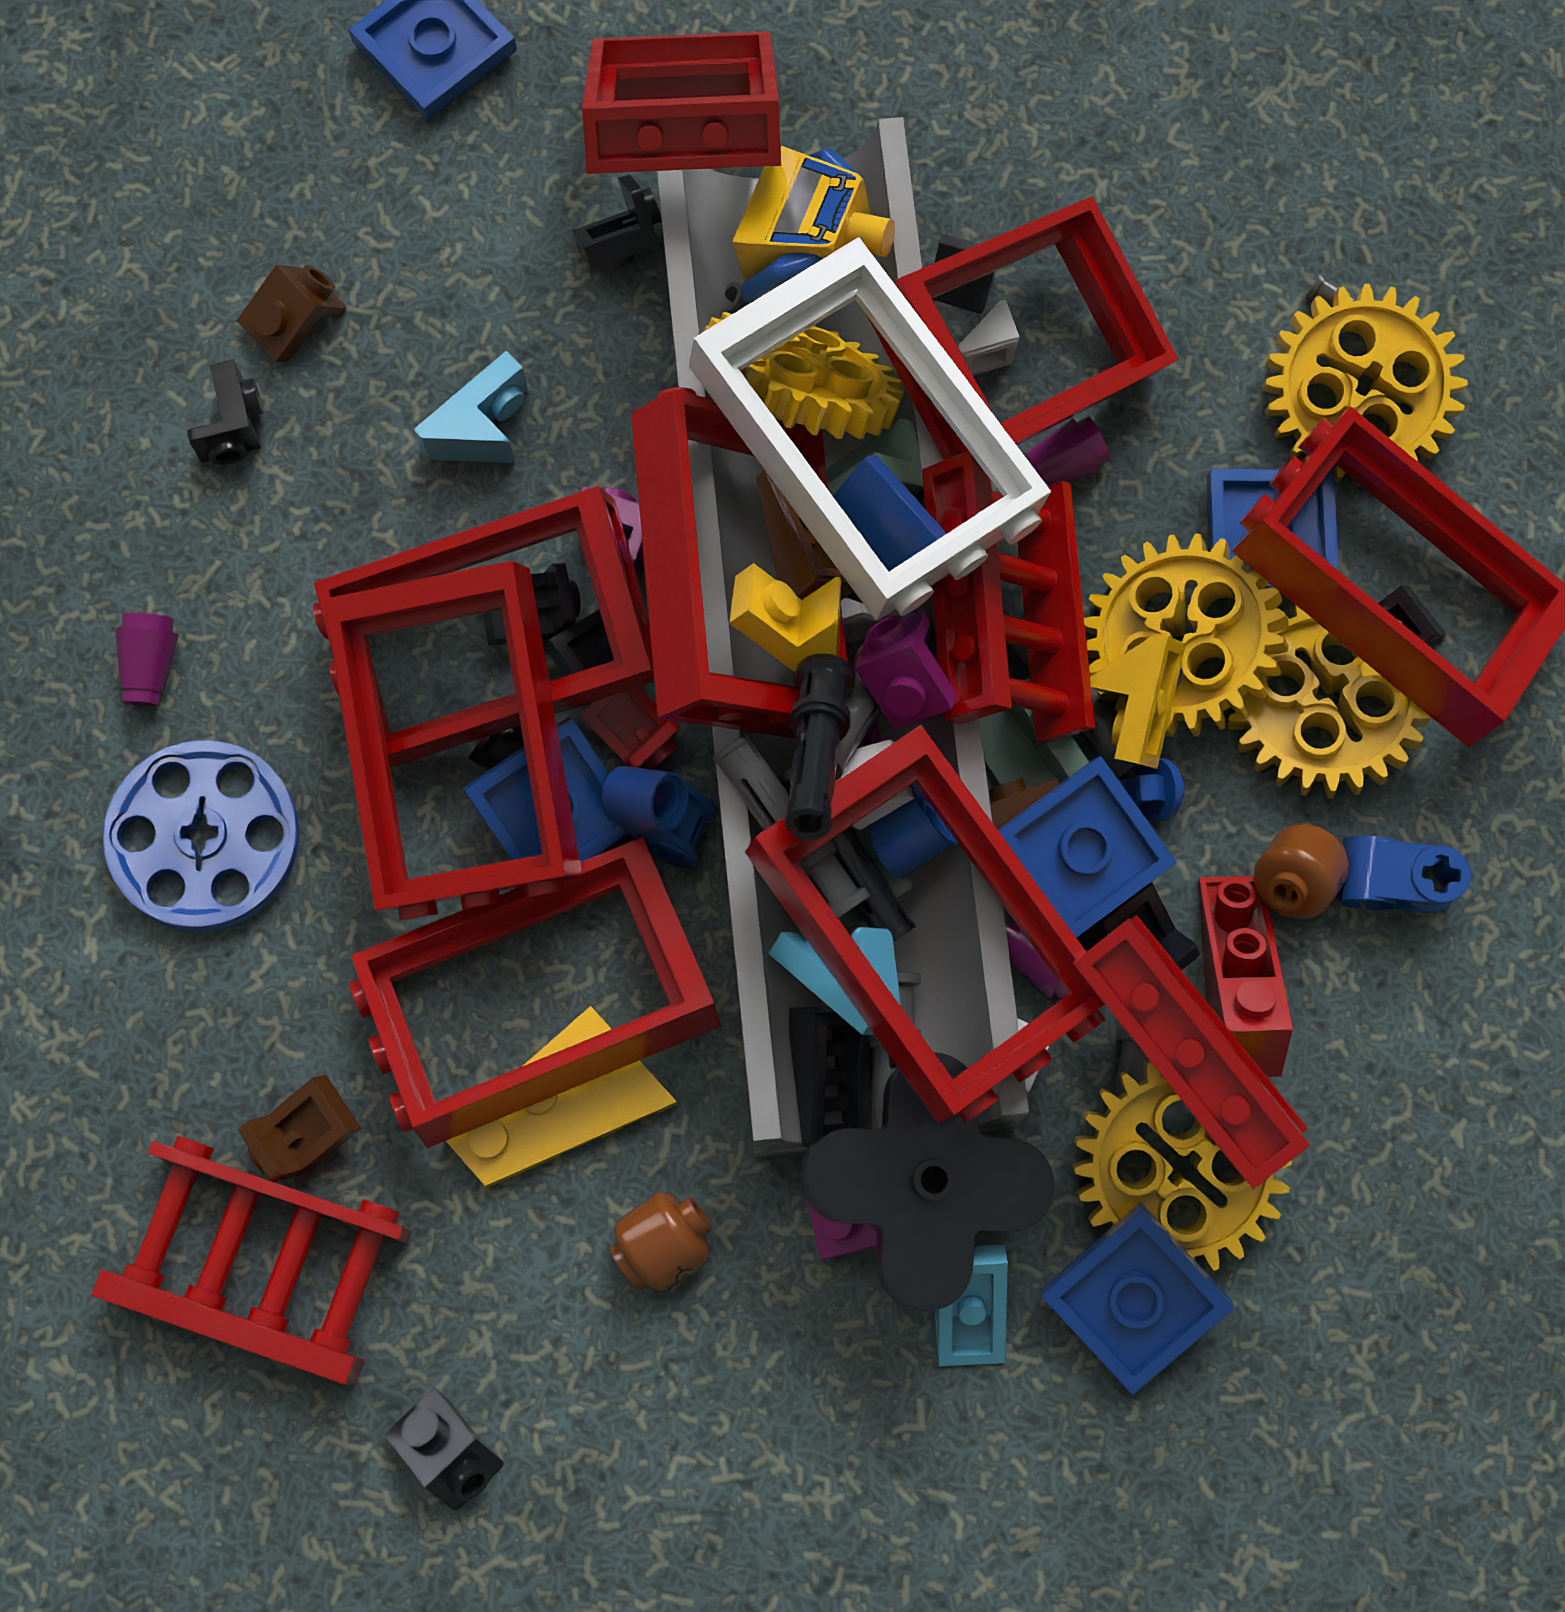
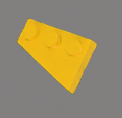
(565, 1120)

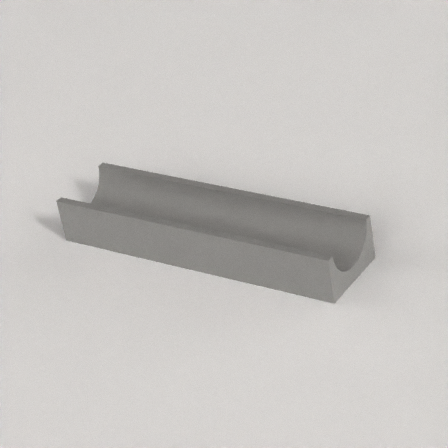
(960, 923)

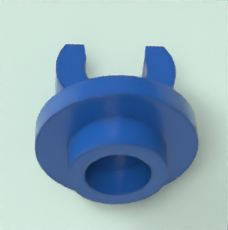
(1157, 790)

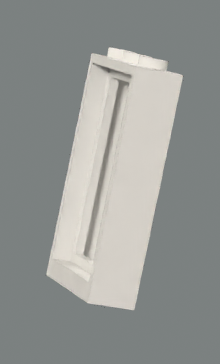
(795, 307)

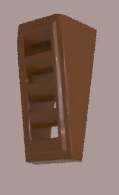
(795, 551)

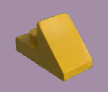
(781, 621)
(1149, 681)

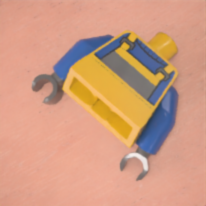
(800, 218)

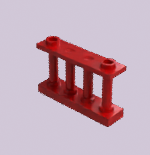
(971, 616)
(1194, 1051)
(265, 1326)

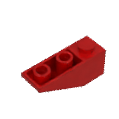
(1244, 969)

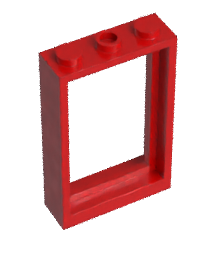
(681, 130)
(1105, 286)
(672, 568)
(614, 581)
(423, 602)
(1365, 627)
(856, 795)
(687, 1016)

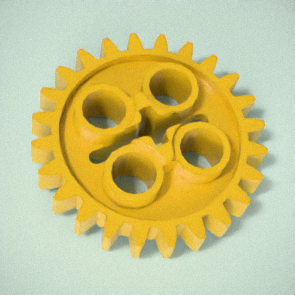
(1391, 337)
(825, 384)
(1240, 637)
(1278, 721)
(1117, 1135)

